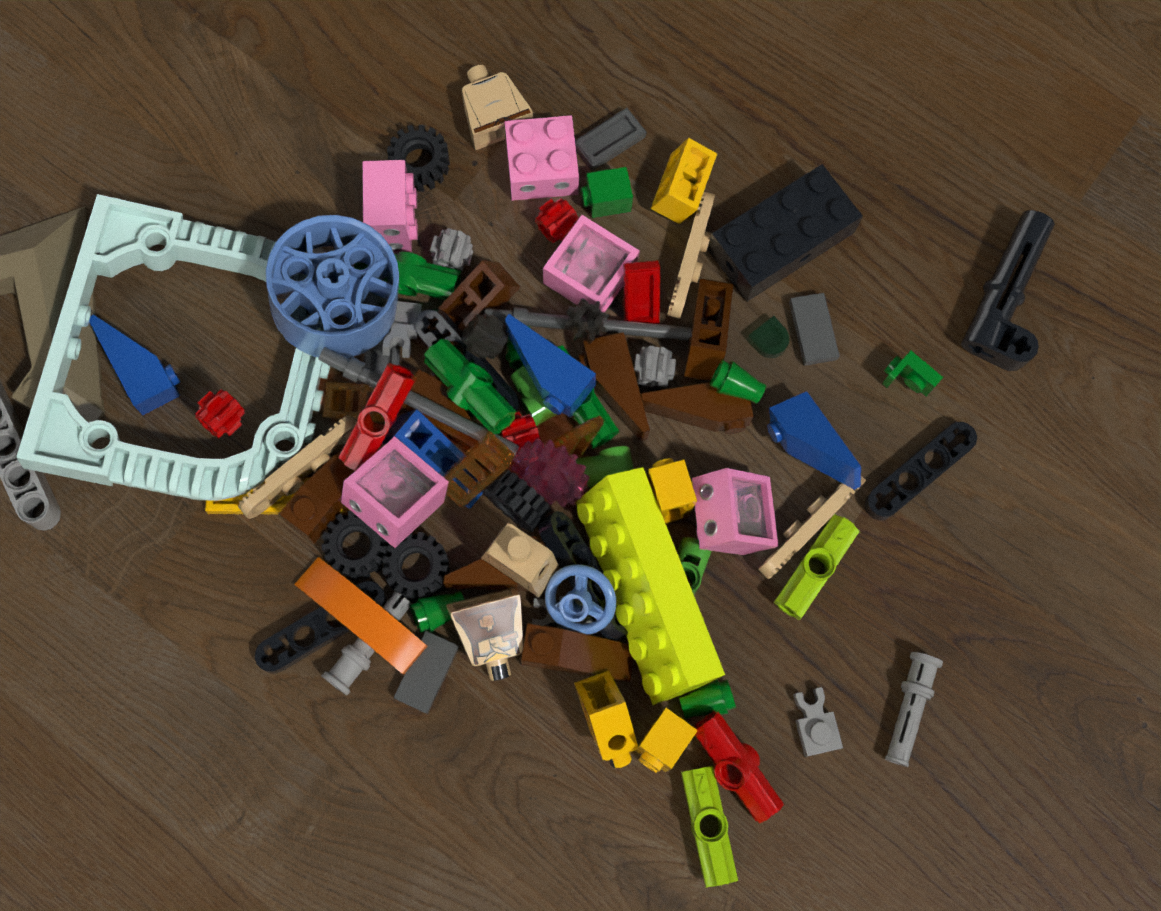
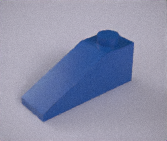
(140, 371)
(556, 375)
(812, 439)
(429, 444)

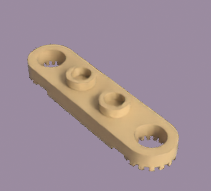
(690, 268)
(291, 474)
(799, 533)

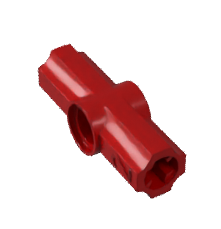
(387, 400)
(737, 767)

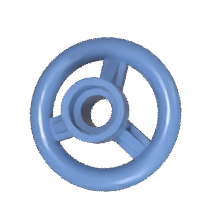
(568, 612)

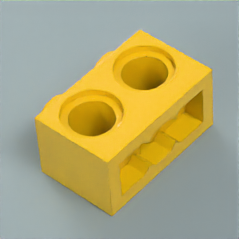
(684, 181)
(672, 489)
(665, 742)

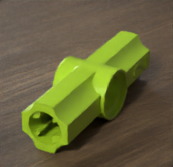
(804, 584)
(713, 852)

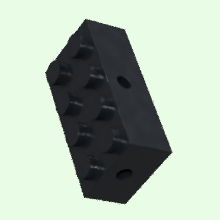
(784, 232)

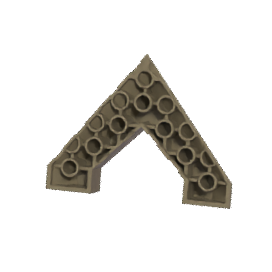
(39, 268)

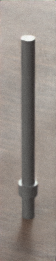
(612, 326)
(356, 370)

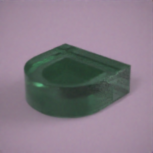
(770, 338)

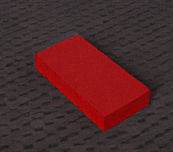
(642, 292)

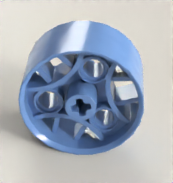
(332, 285)

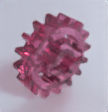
(551, 472)

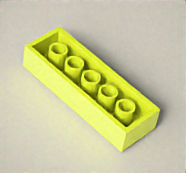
(649, 586)

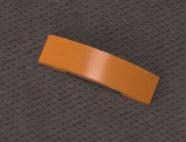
(361, 615)

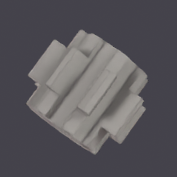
(451, 249)
(654, 367)

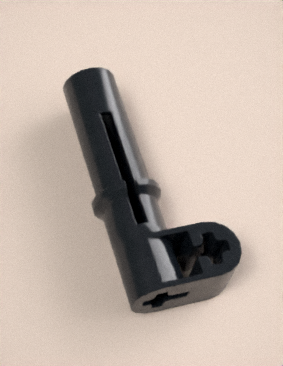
(992, 323)

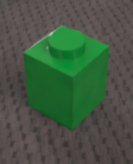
(607, 192)

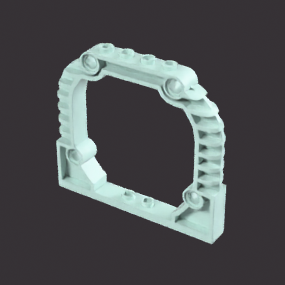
(61, 440)

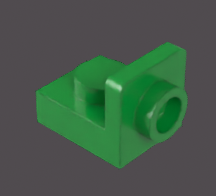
(915, 371)

